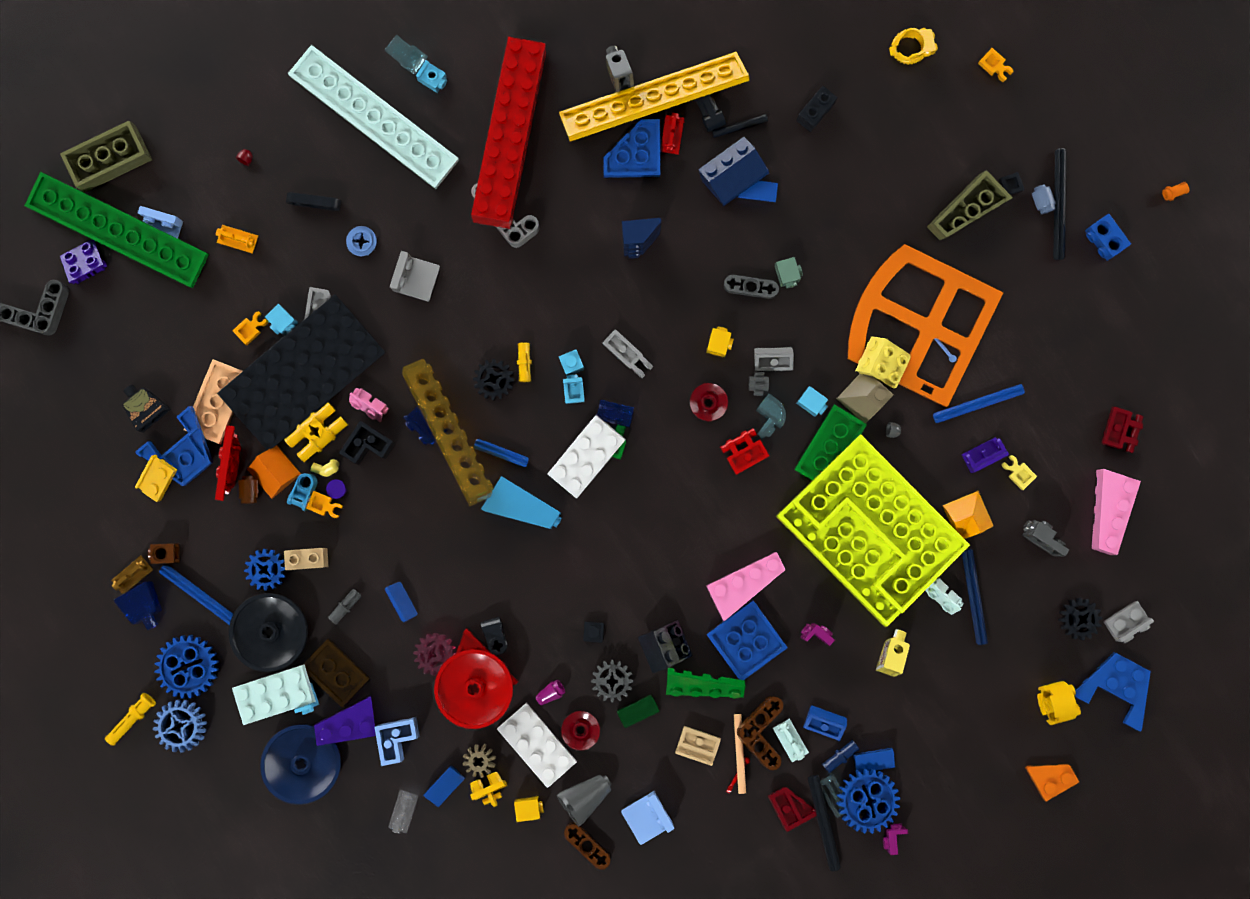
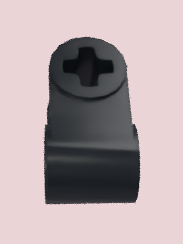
(493, 632)

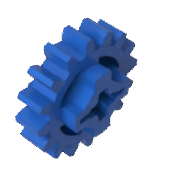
(271, 575)

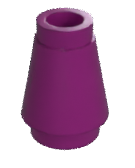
(551, 692)

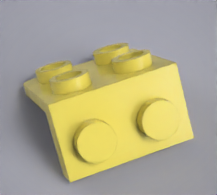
(883, 361)

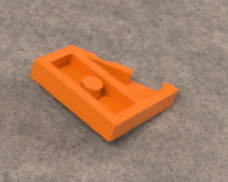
(1052, 779)

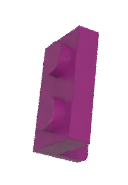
(822, 633)

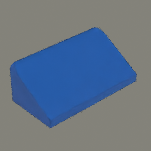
(761, 191)
(401, 601)
(825, 723)
(874, 760)
(444, 786)

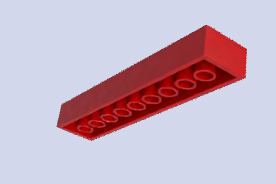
(509, 133)

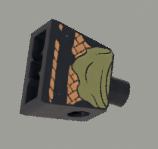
(143, 408)

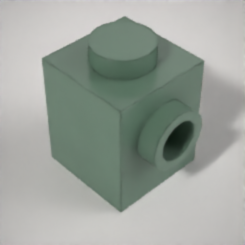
(788, 272)

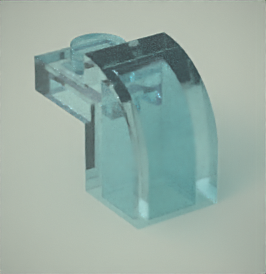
(408, 56)
(774, 412)

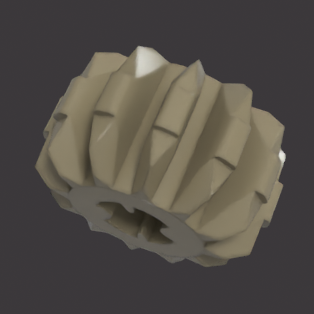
(479, 767)

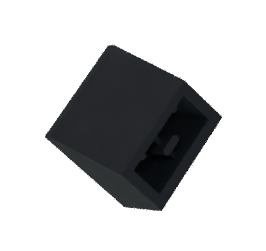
(665, 646)

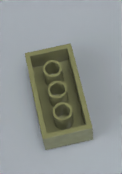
(106, 156)

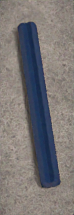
(974, 597)

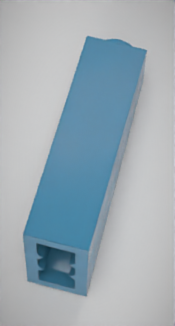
(517, 504)

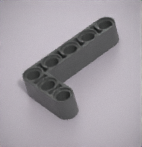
(42, 315)

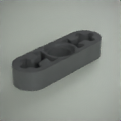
(764, 293)

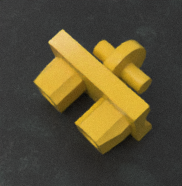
(479, 791)

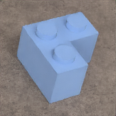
(391, 735)

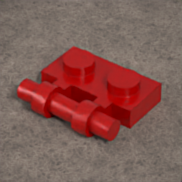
(746, 457)

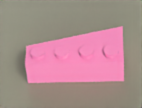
(1112, 511)
(740, 586)

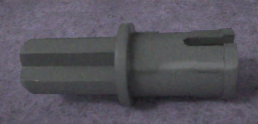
(344, 606)

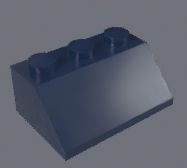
(733, 171)
(639, 235)

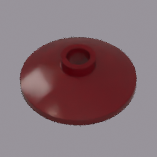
(716, 395)
(578, 740)

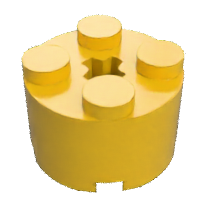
(1058, 702)

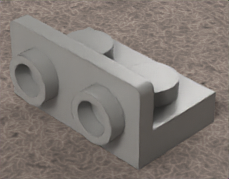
(1128, 622)

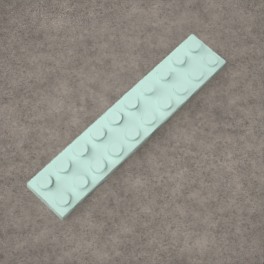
(373, 116)

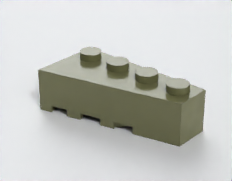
(972, 203)

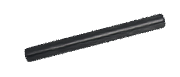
(1060, 199)

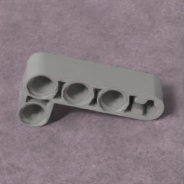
(519, 228)

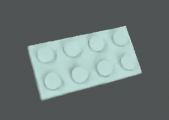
(273, 694)

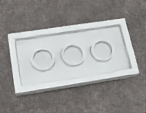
(586, 456)
(537, 745)

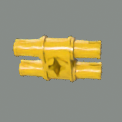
(326, 433)

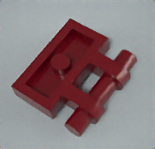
(1117, 428)

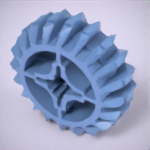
(183, 733)

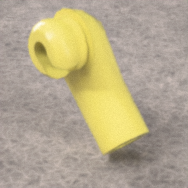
(326, 470)

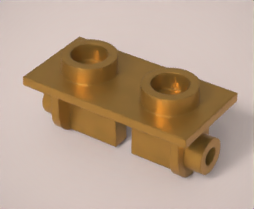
(131, 575)

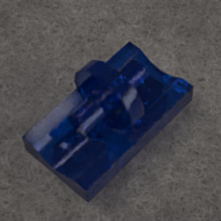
(615, 413)

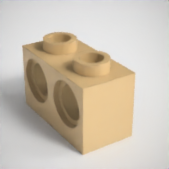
(306, 558)

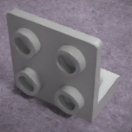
(414, 277)

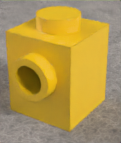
(719, 342)

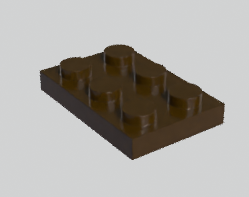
(335, 673)

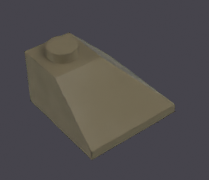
(864, 397)

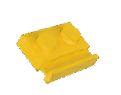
(156, 478)

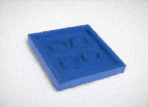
(746, 641)

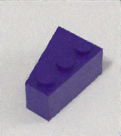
(347, 725)

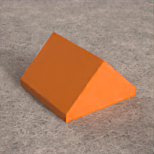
(273, 471)

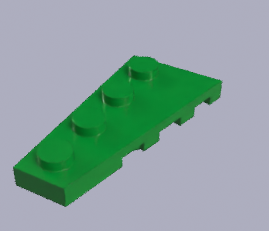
(704, 685)

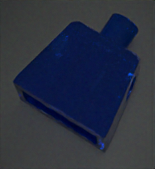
(140, 605)

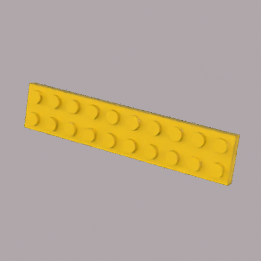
(653, 96)

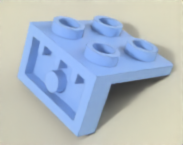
(162, 221)
(647, 818)

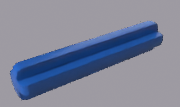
(501, 452)

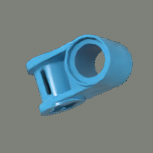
(301, 492)

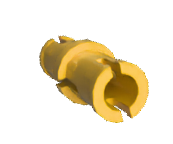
(524, 362)

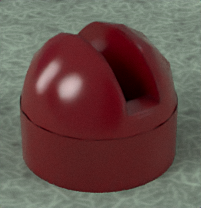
(244, 157)

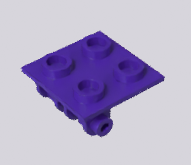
(82, 261)

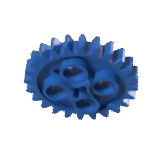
(193, 682)
(852, 808)

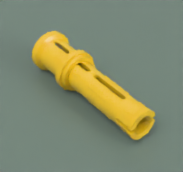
(135, 713)

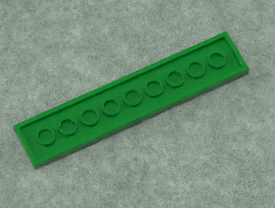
(116, 230)

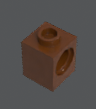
(172, 553)

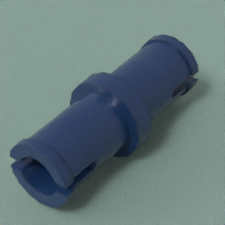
(840, 756)

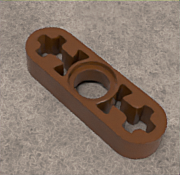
(586, 854)

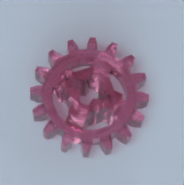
(426, 651)

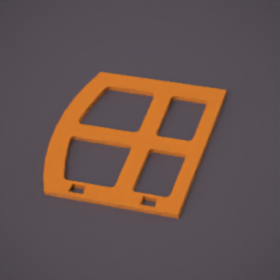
(928, 327)

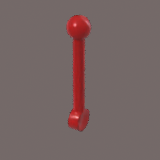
(730, 787)

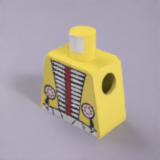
(890, 661)

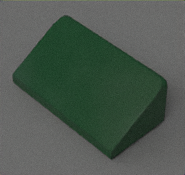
(638, 711)

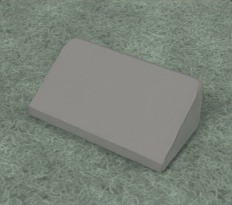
(773, 359)

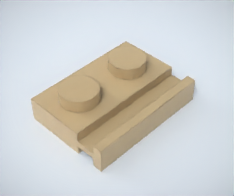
(698, 745)

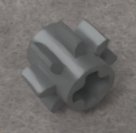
(758, 383)

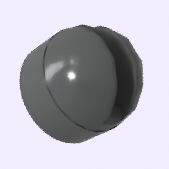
(893, 430)

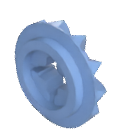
(356, 234)

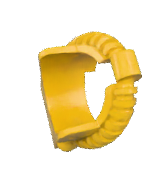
(926, 40)

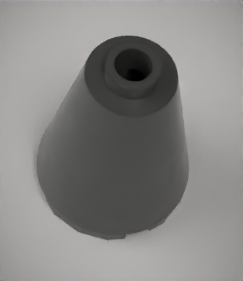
(584, 798)

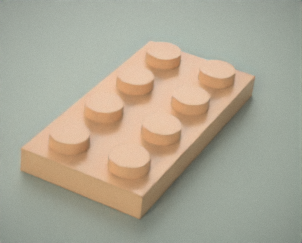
(209, 407)

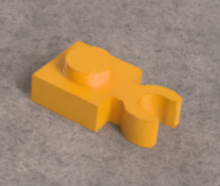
(993, 62)
(248, 330)
(321, 504)

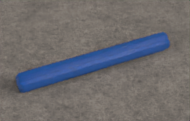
(978, 403)
(196, 593)

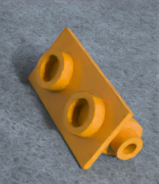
(236, 238)

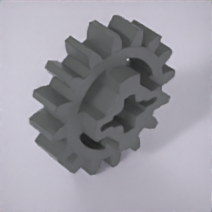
(603, 681)

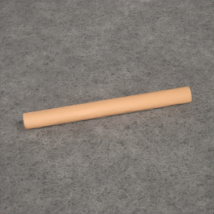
(739, 756)

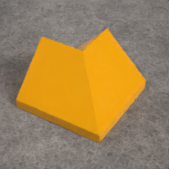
(968, 515)

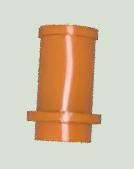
(1170, 193)

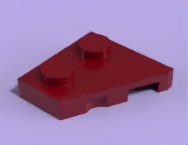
(790, 808)

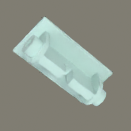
(950, 602)
(791, 740)

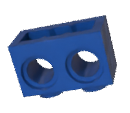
(1112, 234)

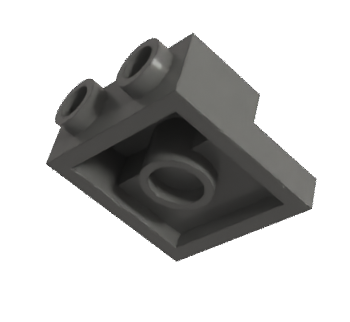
(1042, 535)

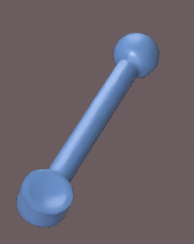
(952, 358)

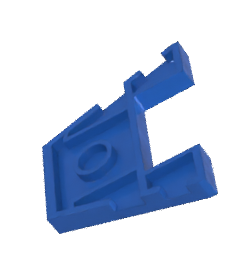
(189, 454)
(1123, 680)

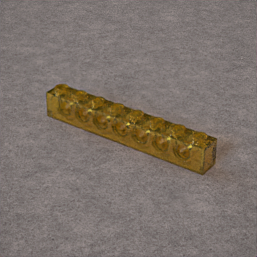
(473, 493)

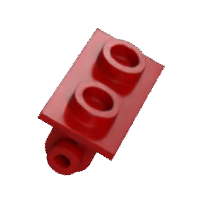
(672, 134)

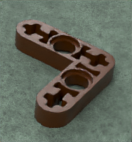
(755, 735)

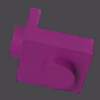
(890, 840)

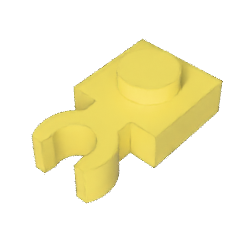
(1021, 474)

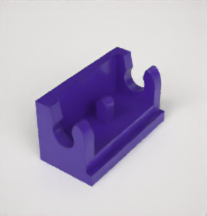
(984, 454)

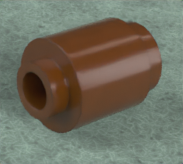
(248, 490)

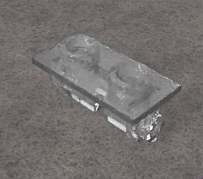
(403, 812)

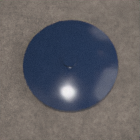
(298, 768)

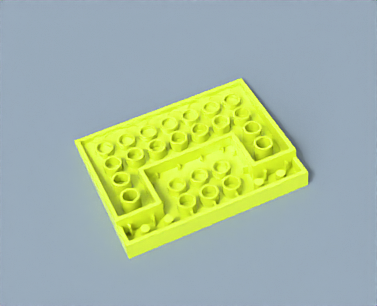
(873, 531)

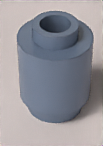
(1044, 199)

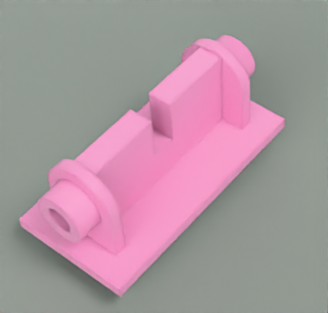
(360, 400)

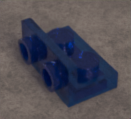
(417, 422)

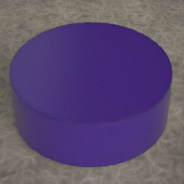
(336, 489)

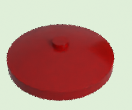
(473, 689)

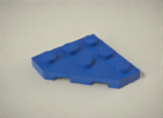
(636, 152)

